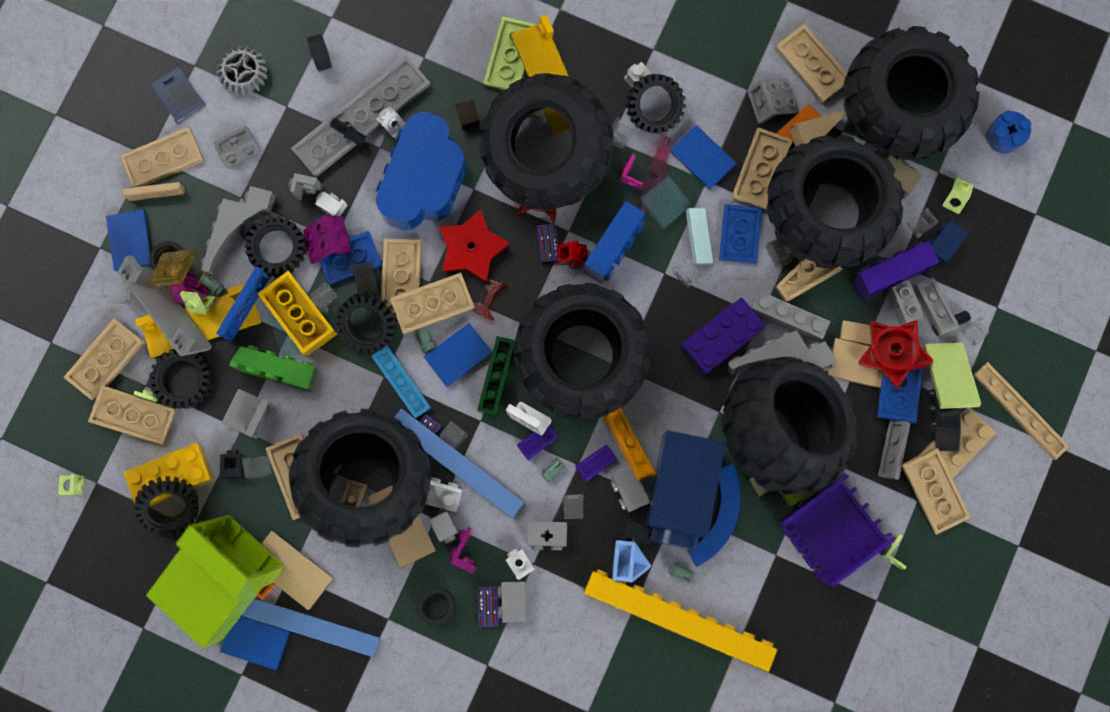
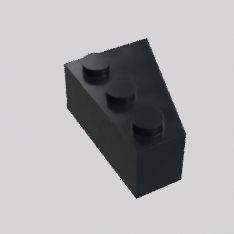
(945, 425)

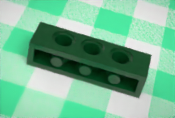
(496, 377)

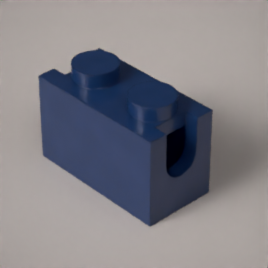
(947, 241)

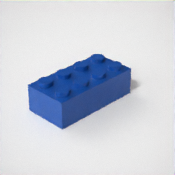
(613, 243)

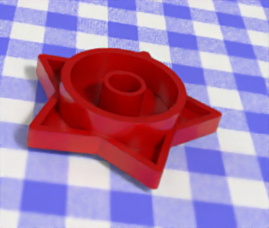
(473, 260)
(899, 338)

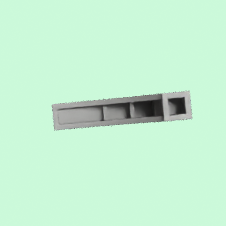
(231, 222)
(788, 345)

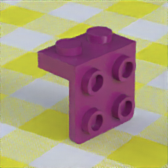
(326, 237)

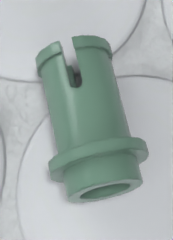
(216, 288)
(425, 339)
(552, 469)
(680, 572)

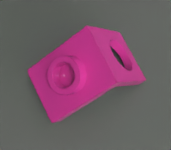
(625, 178)

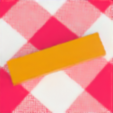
(629, 445)

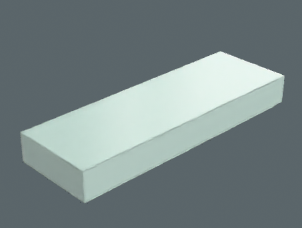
(699, 236)

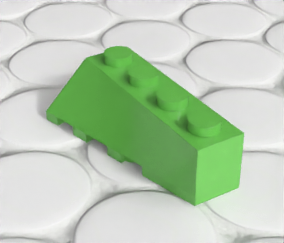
(274, 368)

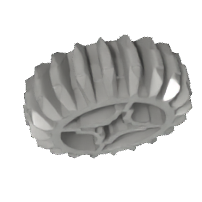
(242, 58)

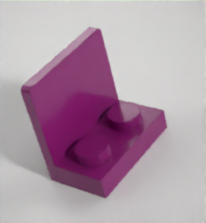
(464, 563)

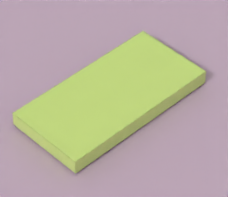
(505, 63)
(952, 376)

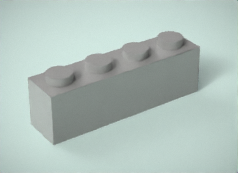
(789, 316)

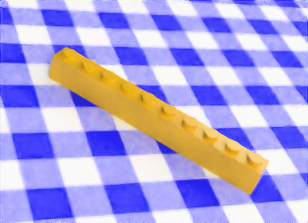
(681, 621)

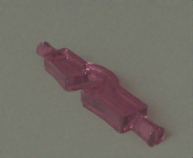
(658, 168)

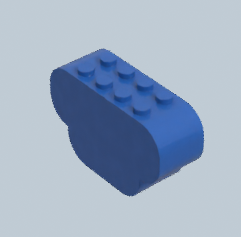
(422, 174)

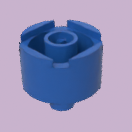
(1008, 132)

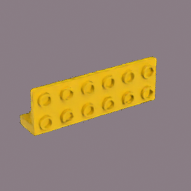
(541, 56)
(206, 323)

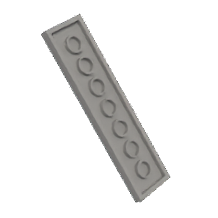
(392, 89)

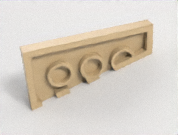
(803, 278)

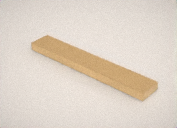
(1021, 411)

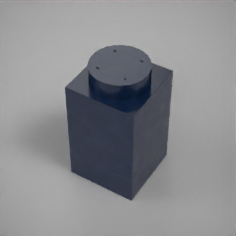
(684, 489)

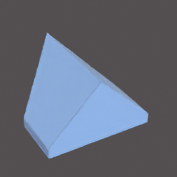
(628, 562)

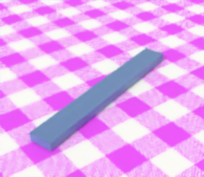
(462, 466)
(312, 627)

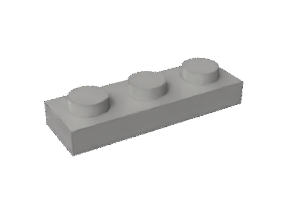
(937, 306)
(894, 449)

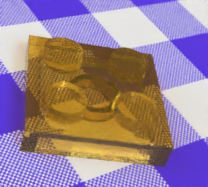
(172, 268)

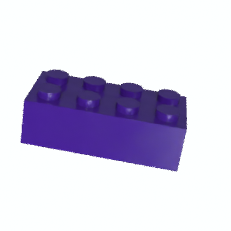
(894, 271)
(722, 336)

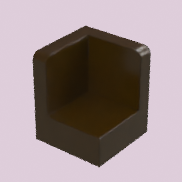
(467, 115)

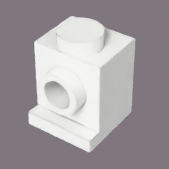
(635, 73)
(386, 118)
(330, 204)
(521, 571)

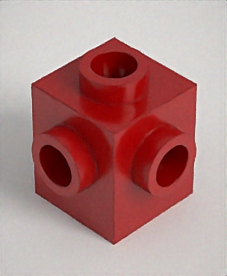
(572, 254)

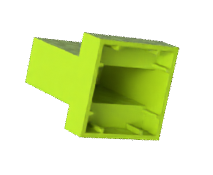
(213, 579)

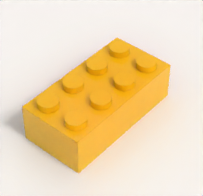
(297, 314)
(186, 463)

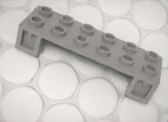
(163, 310)

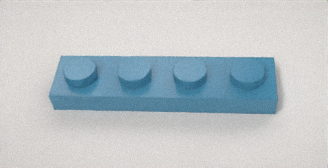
(401, 382)

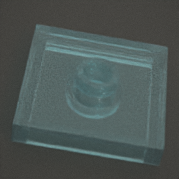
(665, 202)

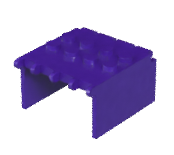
(835, 532)

